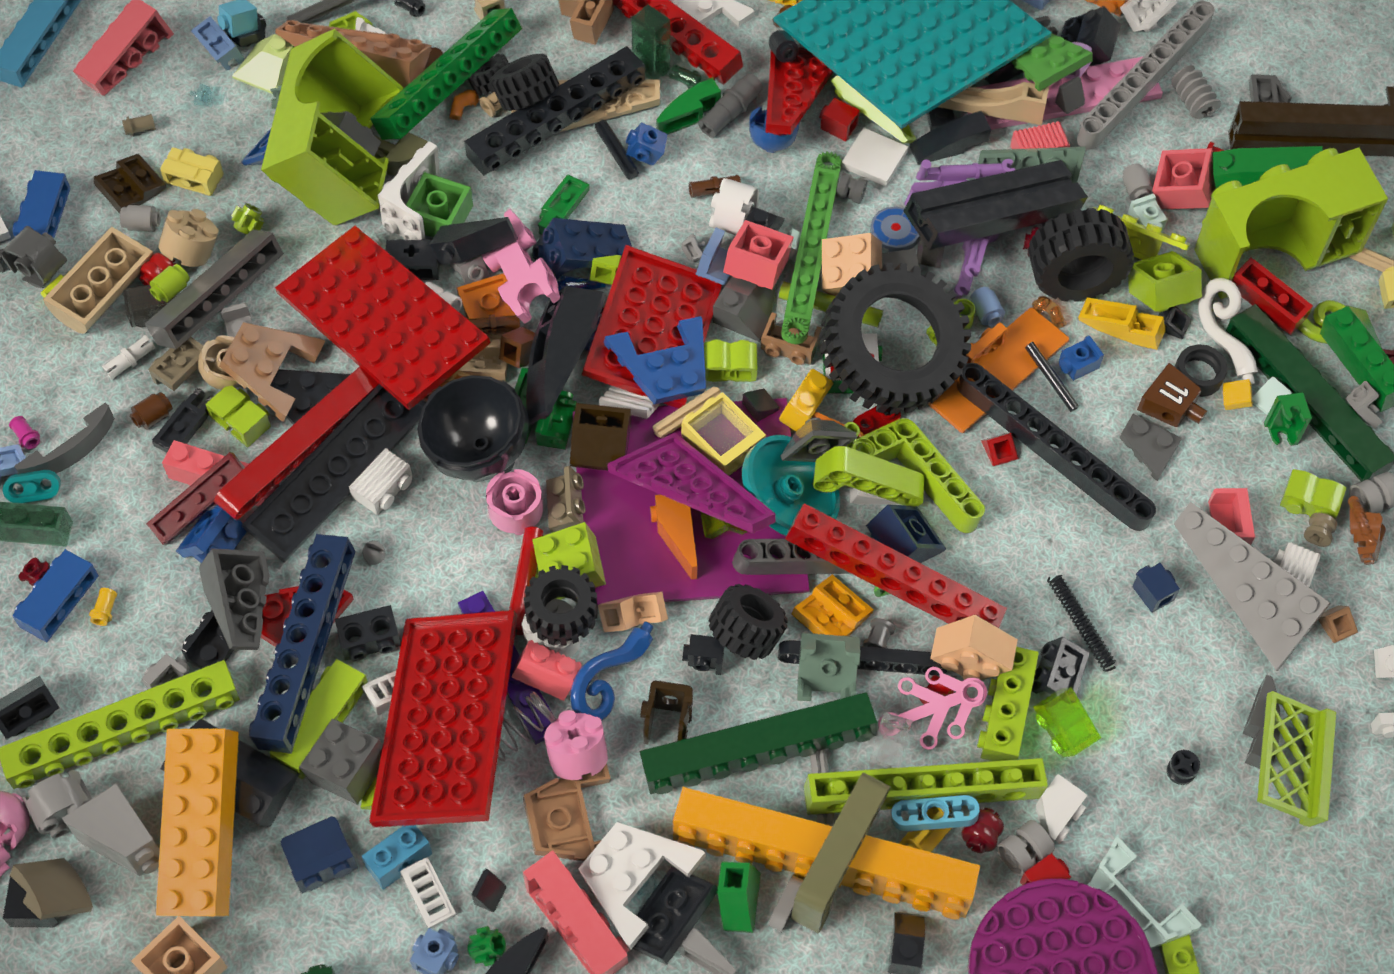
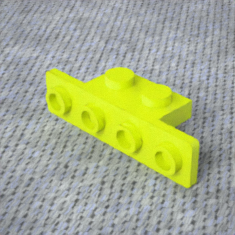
(1149, 239)

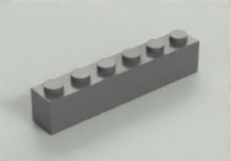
(214, 289)

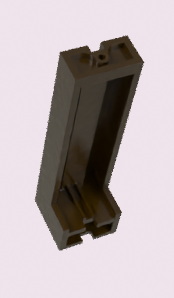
(1315, 125)

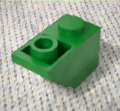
(738, 896)

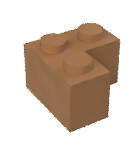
(587, 17)

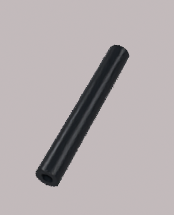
(1051, 376)

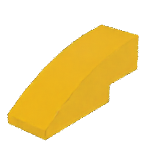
(1123, 322)

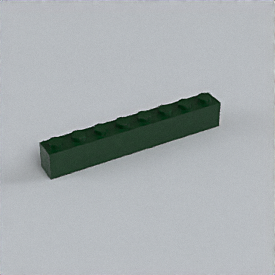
(1331, 415)
(759, 743)

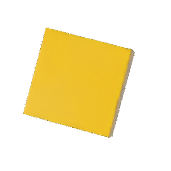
(1237, 394)

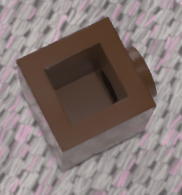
(516, 347)

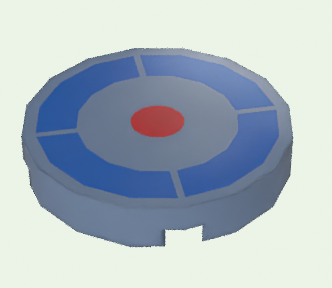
(894, 229)

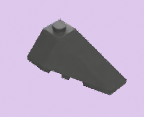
(744, 308)
(236, 592)

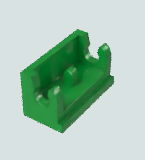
(1288, 416)
(556, 428)

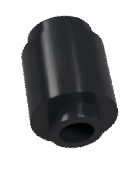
(783, 46)

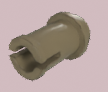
(138, 124)

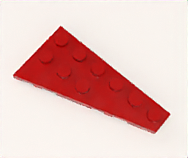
(793, 90)

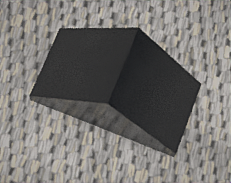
(17, 913)

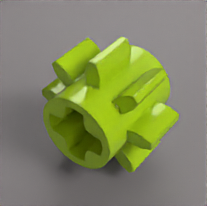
(247, 218)

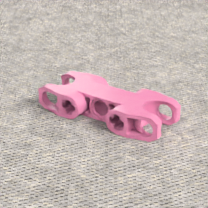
(524, 276)

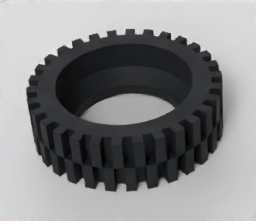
(862, 371)

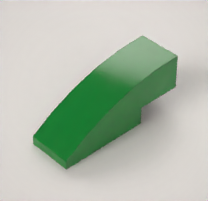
(689, 107)

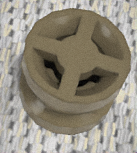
(1320, 529)

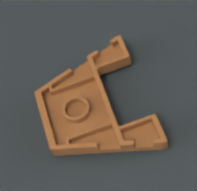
(257, 356)
(560, 818)

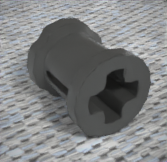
(880, 633)

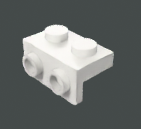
(1146, 13)

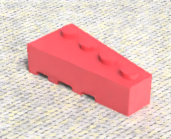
(122, 46)
(574, 916)

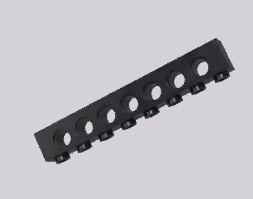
(565, 106)

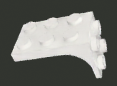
(395, 194)

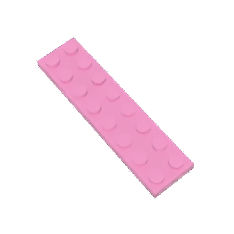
(1096, 84)

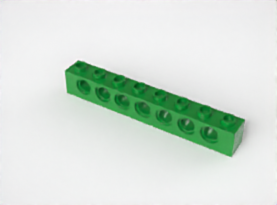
(446, 74)

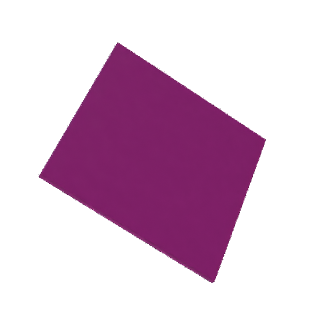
(635, 554)

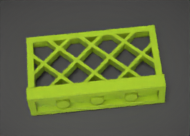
(1315, 764)

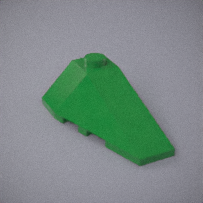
(1251, 163)

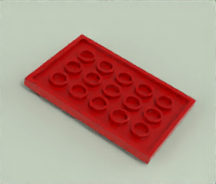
(648, 303)

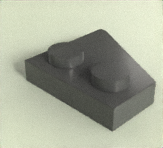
(1267, 89)
(1150, 444)

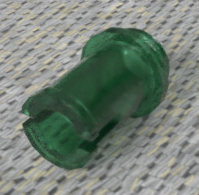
(685, 76)

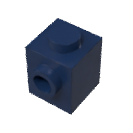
(1155, 586)

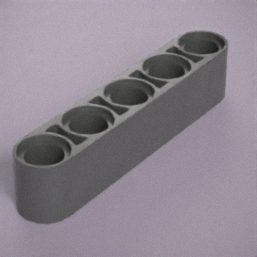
(788, 562)

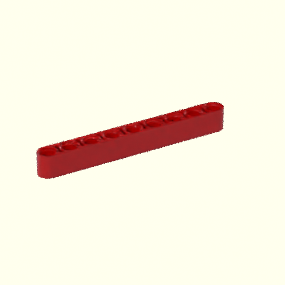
(293, 446)

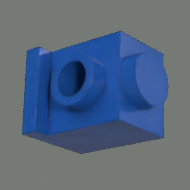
(1081, 358)

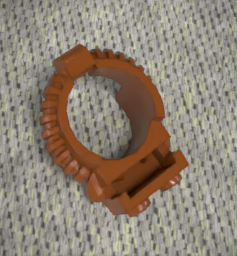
(1367, 531)

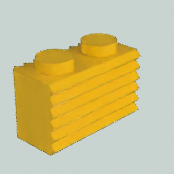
(806, 400)

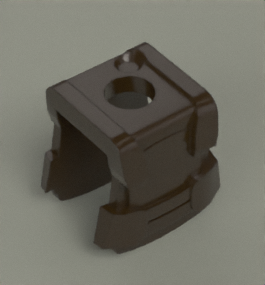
(657, 700)

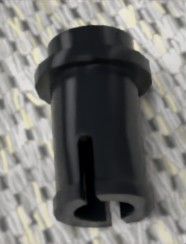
(415, 7)

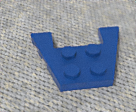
(667, 372)

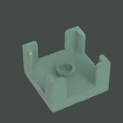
(827, 665)

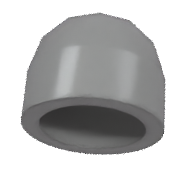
(373, 556)

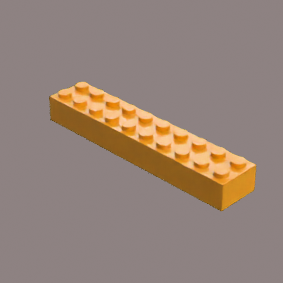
(794, 842)

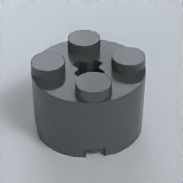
(33, 256)

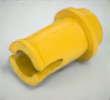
(102, 610)

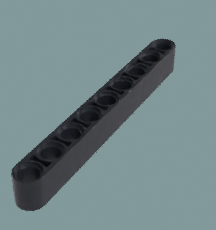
(1058, 458)

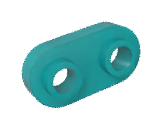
(33, 486)

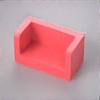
(1233, 511)

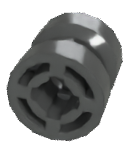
(851, 188)

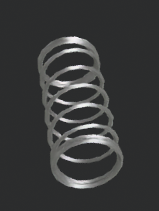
(540, 705)

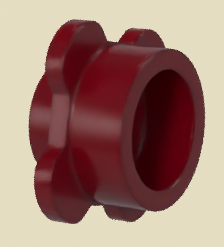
(33, 571)

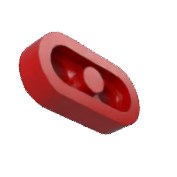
(874, 420)

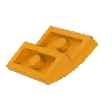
(832, 609)

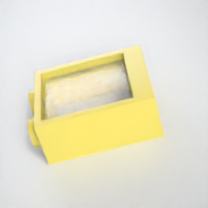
(721, 433)

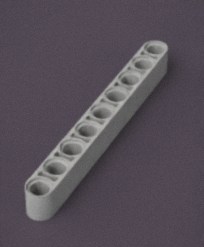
(1145, 75)

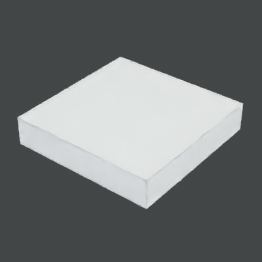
(874, 157)

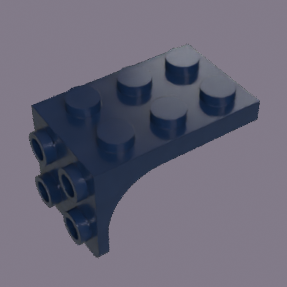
(575, 243)

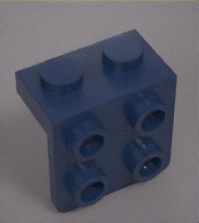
(318, 854)

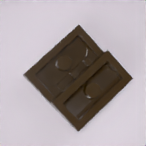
(130, 183)

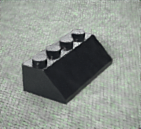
(260, 782)

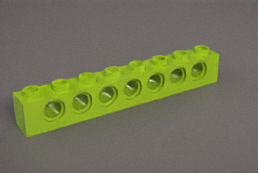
(75, 732)
(981, 780)

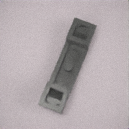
(75, 448)

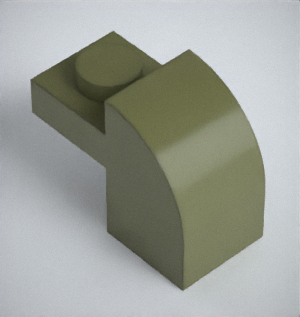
(400, 153)

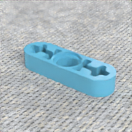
(943, 803)

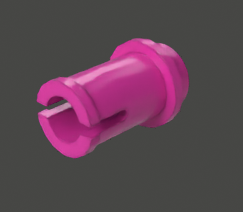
(27, 436)

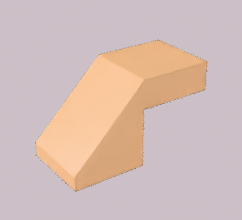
(632, 611)

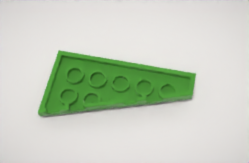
(1052, 61)

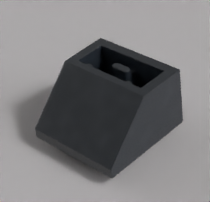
(1097, 30)

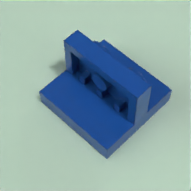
(212, 530)

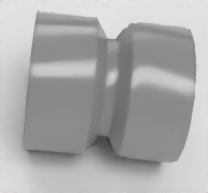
(1375, 493)
(1028, 845)

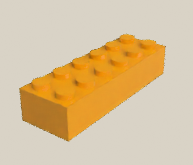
(197, 822)

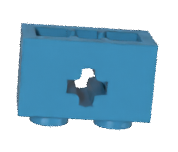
(395, 854)

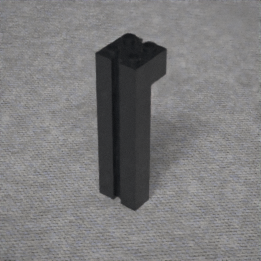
(993, 204)

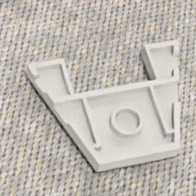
(708, 9)
(622, 867)

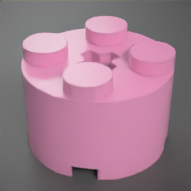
(514, 501)
(576, 745)

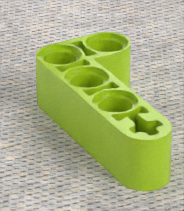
(868, 474)

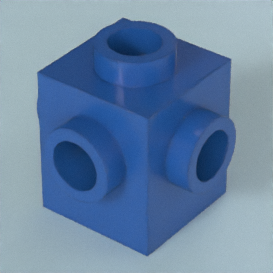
(646, 143)

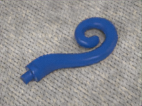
(629, 651)

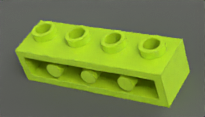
(1008, 709)

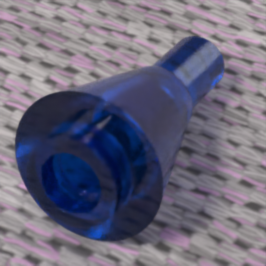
(578, 282)

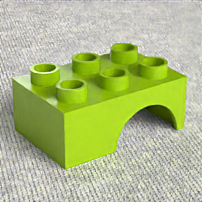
(308, 150)
(1306, 212)

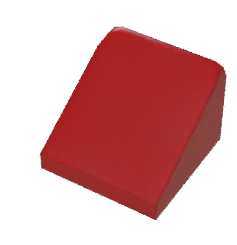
(1000, 448)

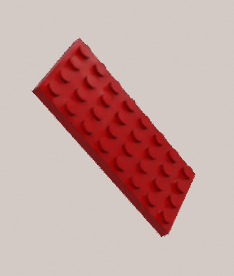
(382, 316)
(445, 720)

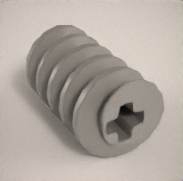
(1195, 92)

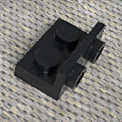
(206, 644)
(1060, 666)

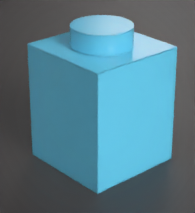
(238, 17)

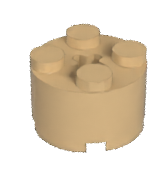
(188, 237)

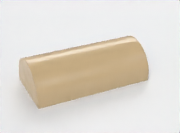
(97, 280)

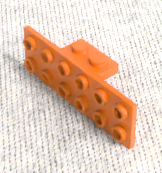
(1004, 356)

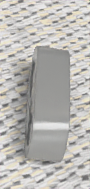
(785, 905)

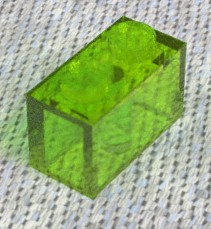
(1066, 722)

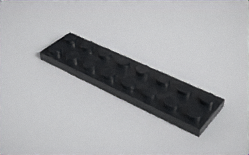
(325, 475)

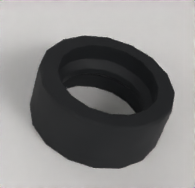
(1210, 356)

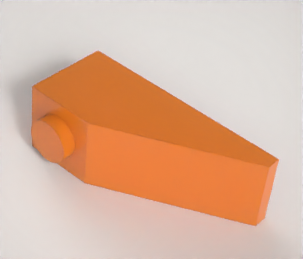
(676, 530)

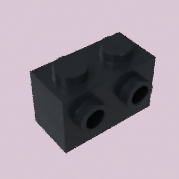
(25, 707)

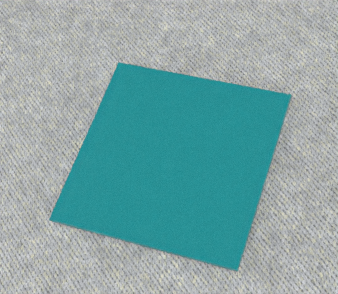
(912, 51)

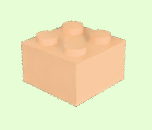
(846, 257)
(974, 648)
(179, 951)

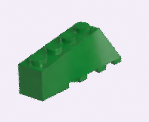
(1358, 348)

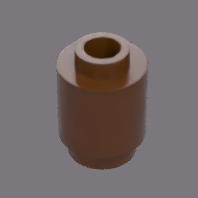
(151, 410)

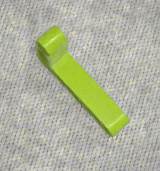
(941, 481)

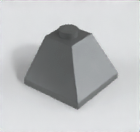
(816, 439)

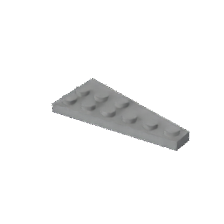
(1263, 595)

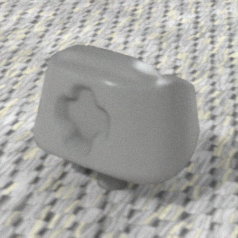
(692, 248)

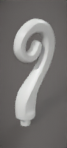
(1241, 356)

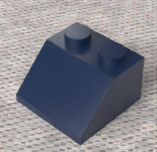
(906, 531)

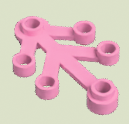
(940, 704)

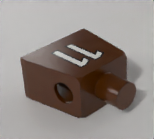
(1172, 398)

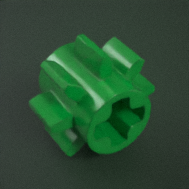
(486, 946)

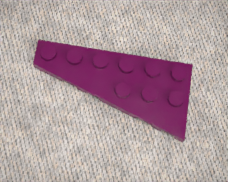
(688, 477)

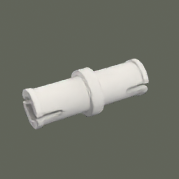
(128, 357)

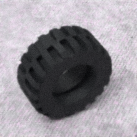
(1081, 254)

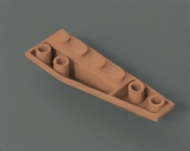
(395, 55)

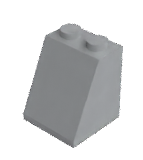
(115, 831)

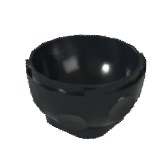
(473, 414)

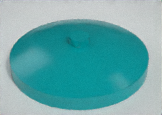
(784, 484)

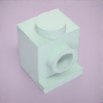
(1147, 211)

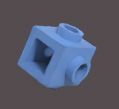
(434, 952)

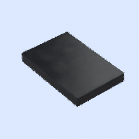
(672, 913)

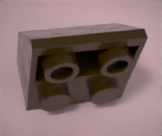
(599, 435)

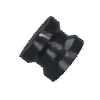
(1186, 761)

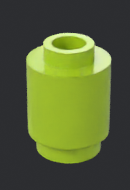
(169, 283)

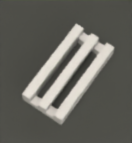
(639, 405)

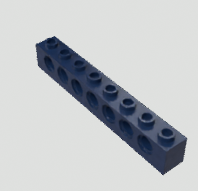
(280, 734)

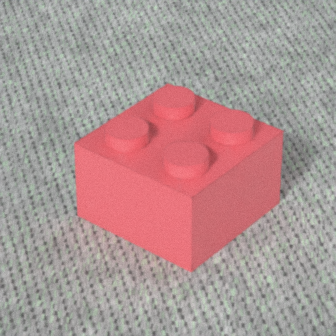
(1184, 179)
(758, 254)

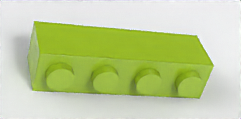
(331, 699)

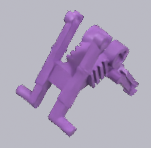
(954, 174)

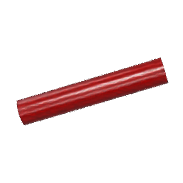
(525, 571)

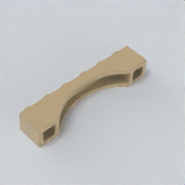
(1015, 103)

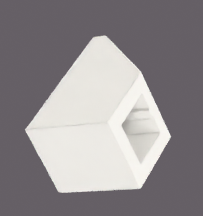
(1058, 805)

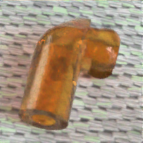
(1053, 309)

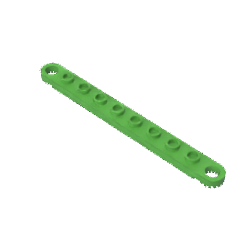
(809, 254)

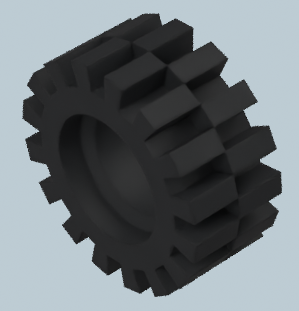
(481, 78)

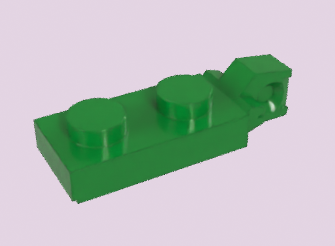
(563, 201)

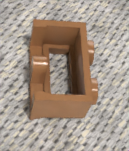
(777, 346)

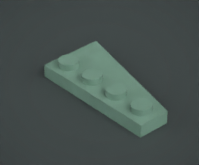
(1024, 158)

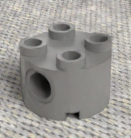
(55, 799)

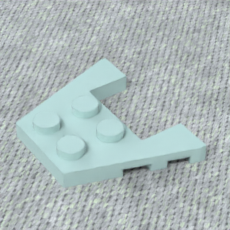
(1173, 927)

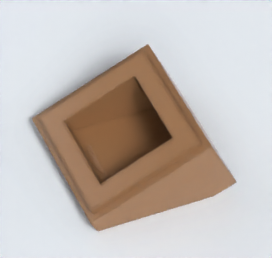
(1338, 623)

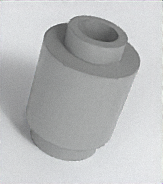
(1137, 181)
(140, 218)

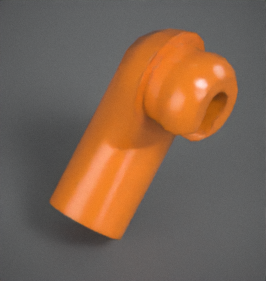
(460, 101)

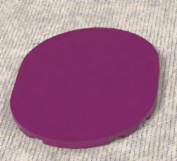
(1059, 930)

